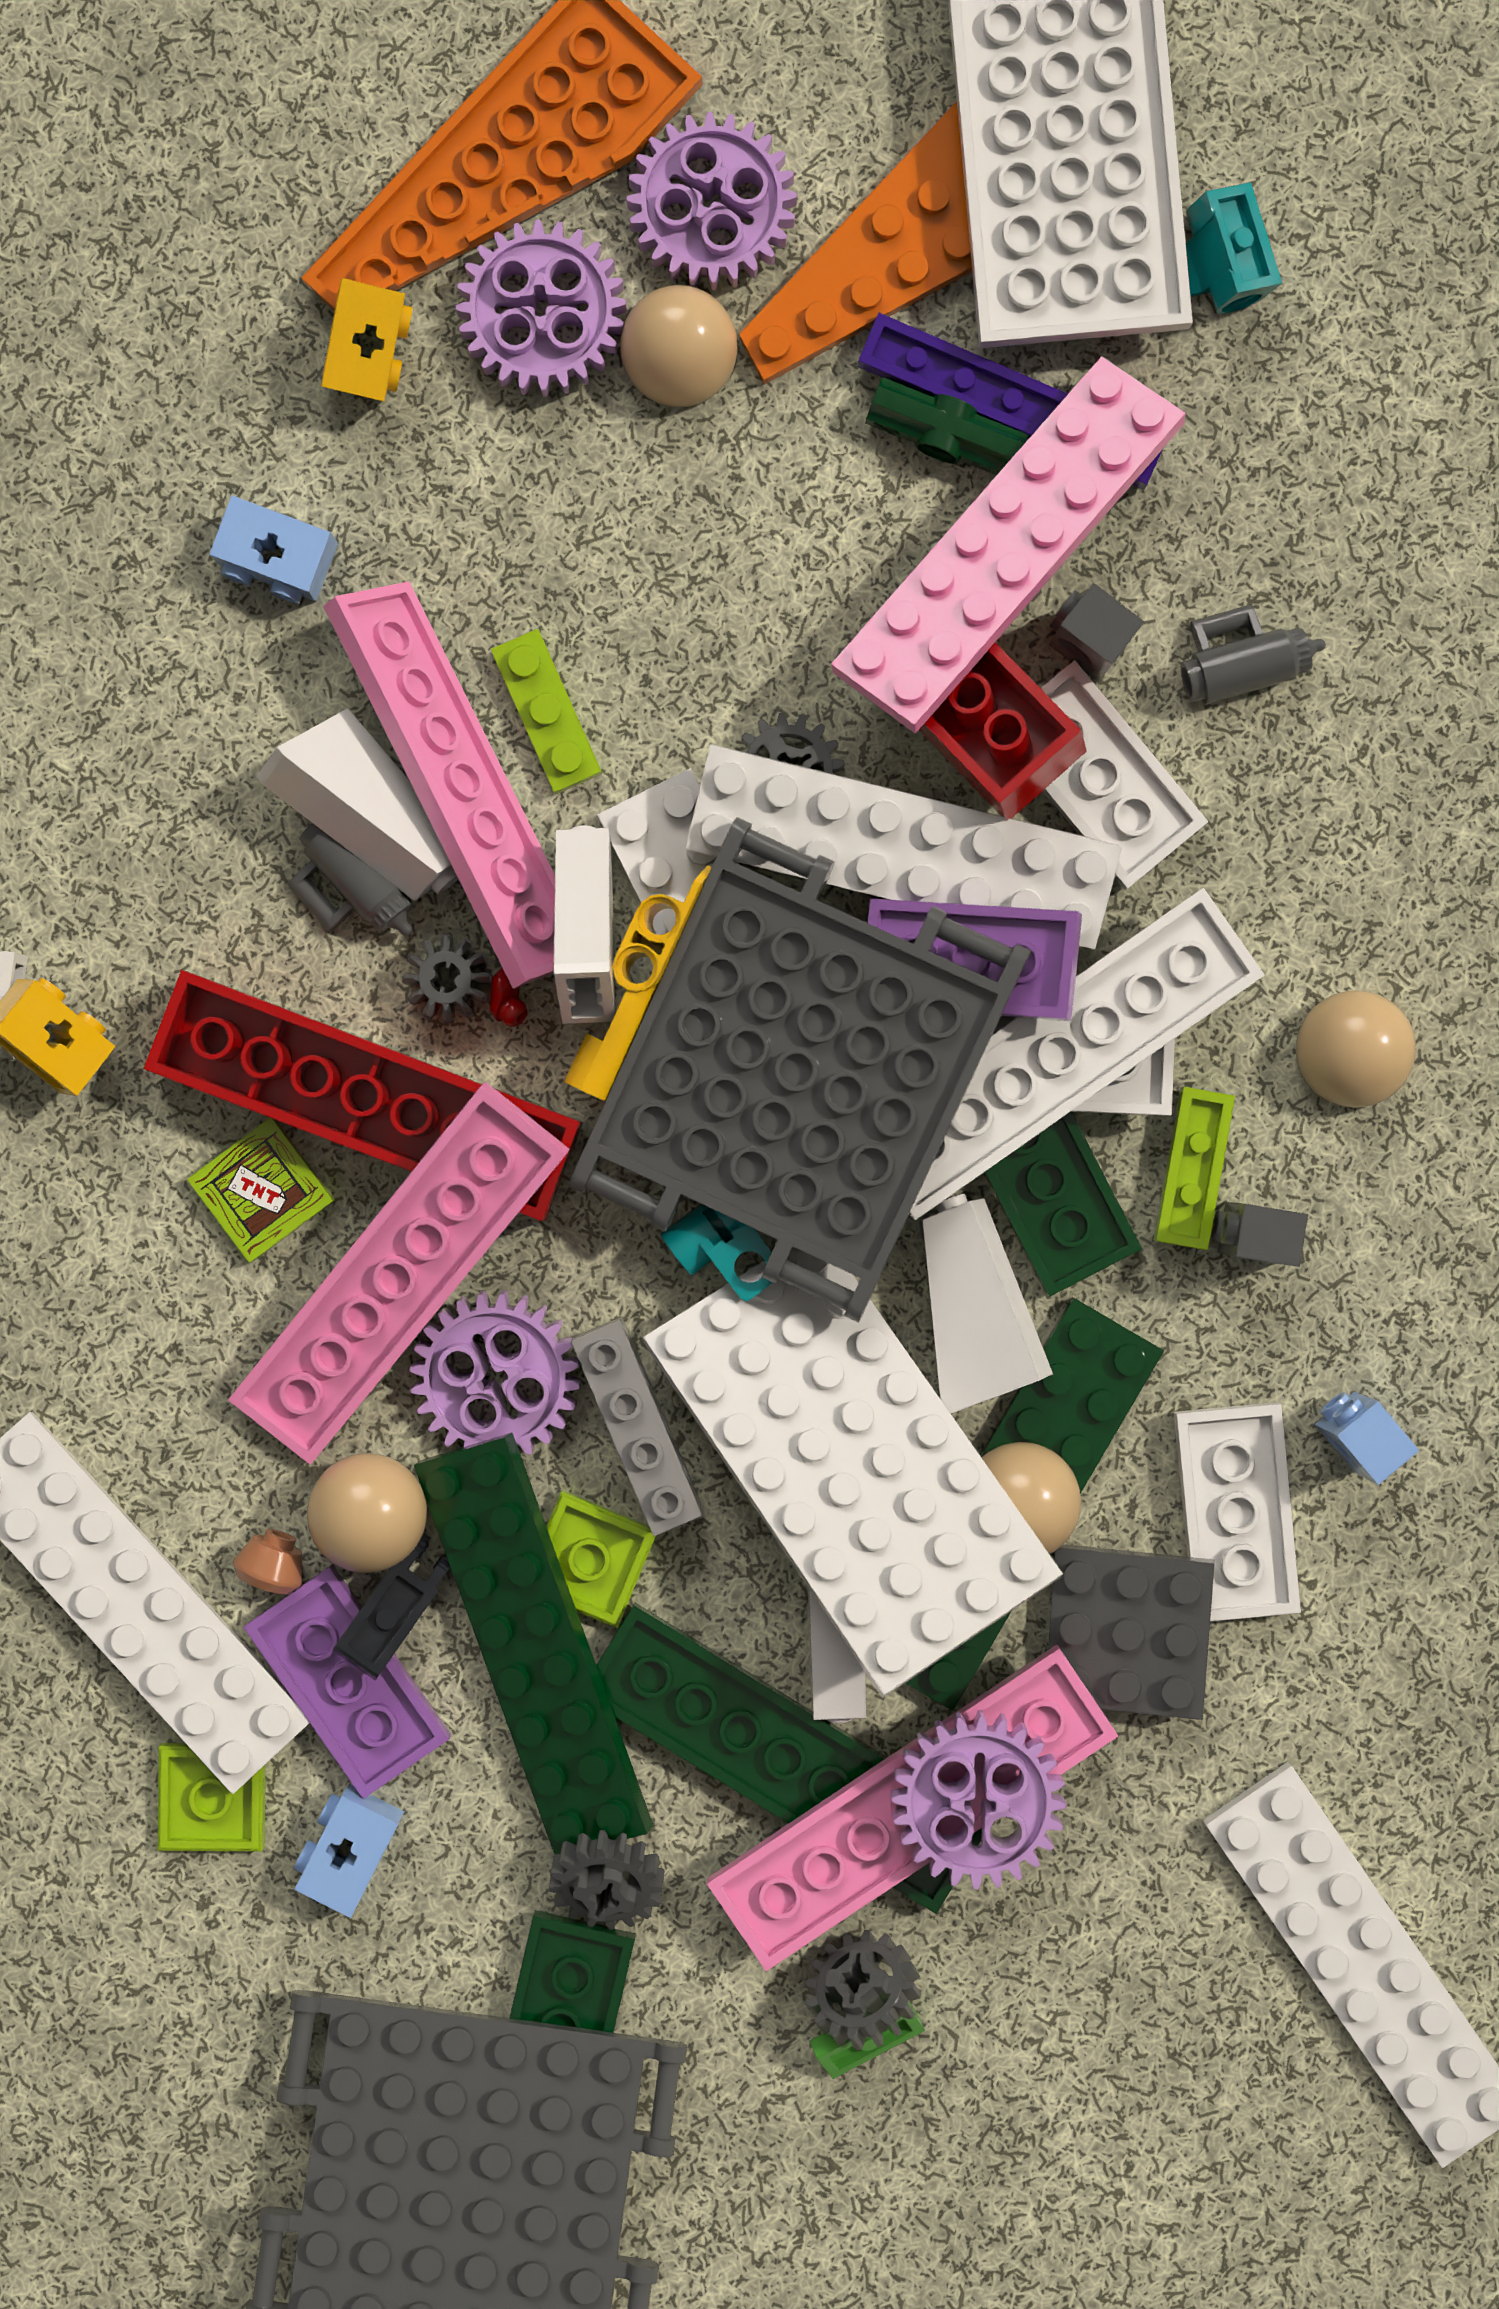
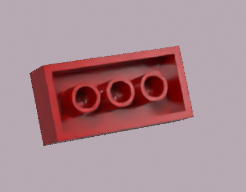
(1004, 733)

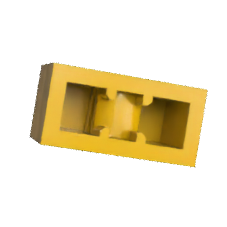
(354, 308)
(79, 1043)

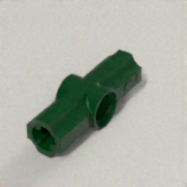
(943, 427)

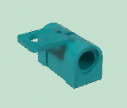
(1230, 249)
(715, 1237)

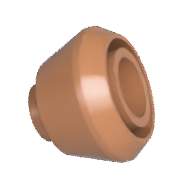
(270, 1562)

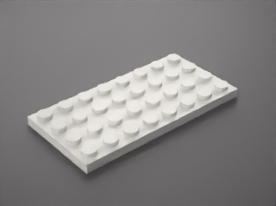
(1069, 169)
(854, 1470)

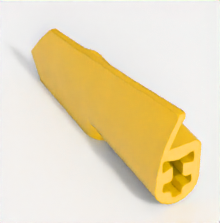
(601, 1060)

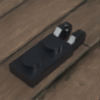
(390, 1613)

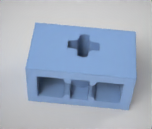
(251, 529)
(1365, 1436)
(340, 1879)

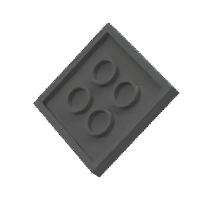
(1135, 1627)

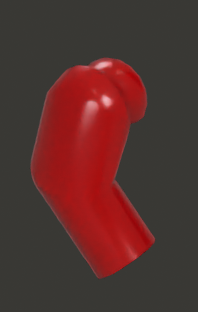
(505, 1001)

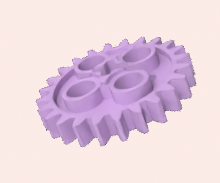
(736, 161)
(541, 261)
(539, 1358)
(931, 1799)

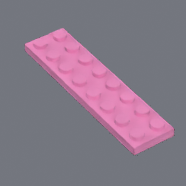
(1008, 544)
(453, 773)
(399, 1272)
(848, 1843)

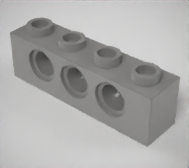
(637, 1426)

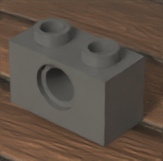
(1093, 630)
(1260, 1233)

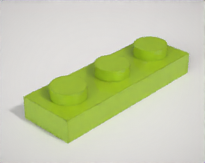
(546, 711)
(1194, 1168)

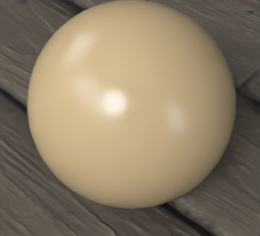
(678, 346)
(1355, 1049)
(1040, 1488)
(366, 1513)

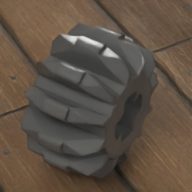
(430, 974)

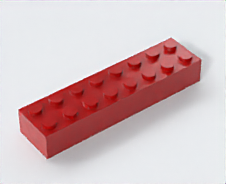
(323, 1078)

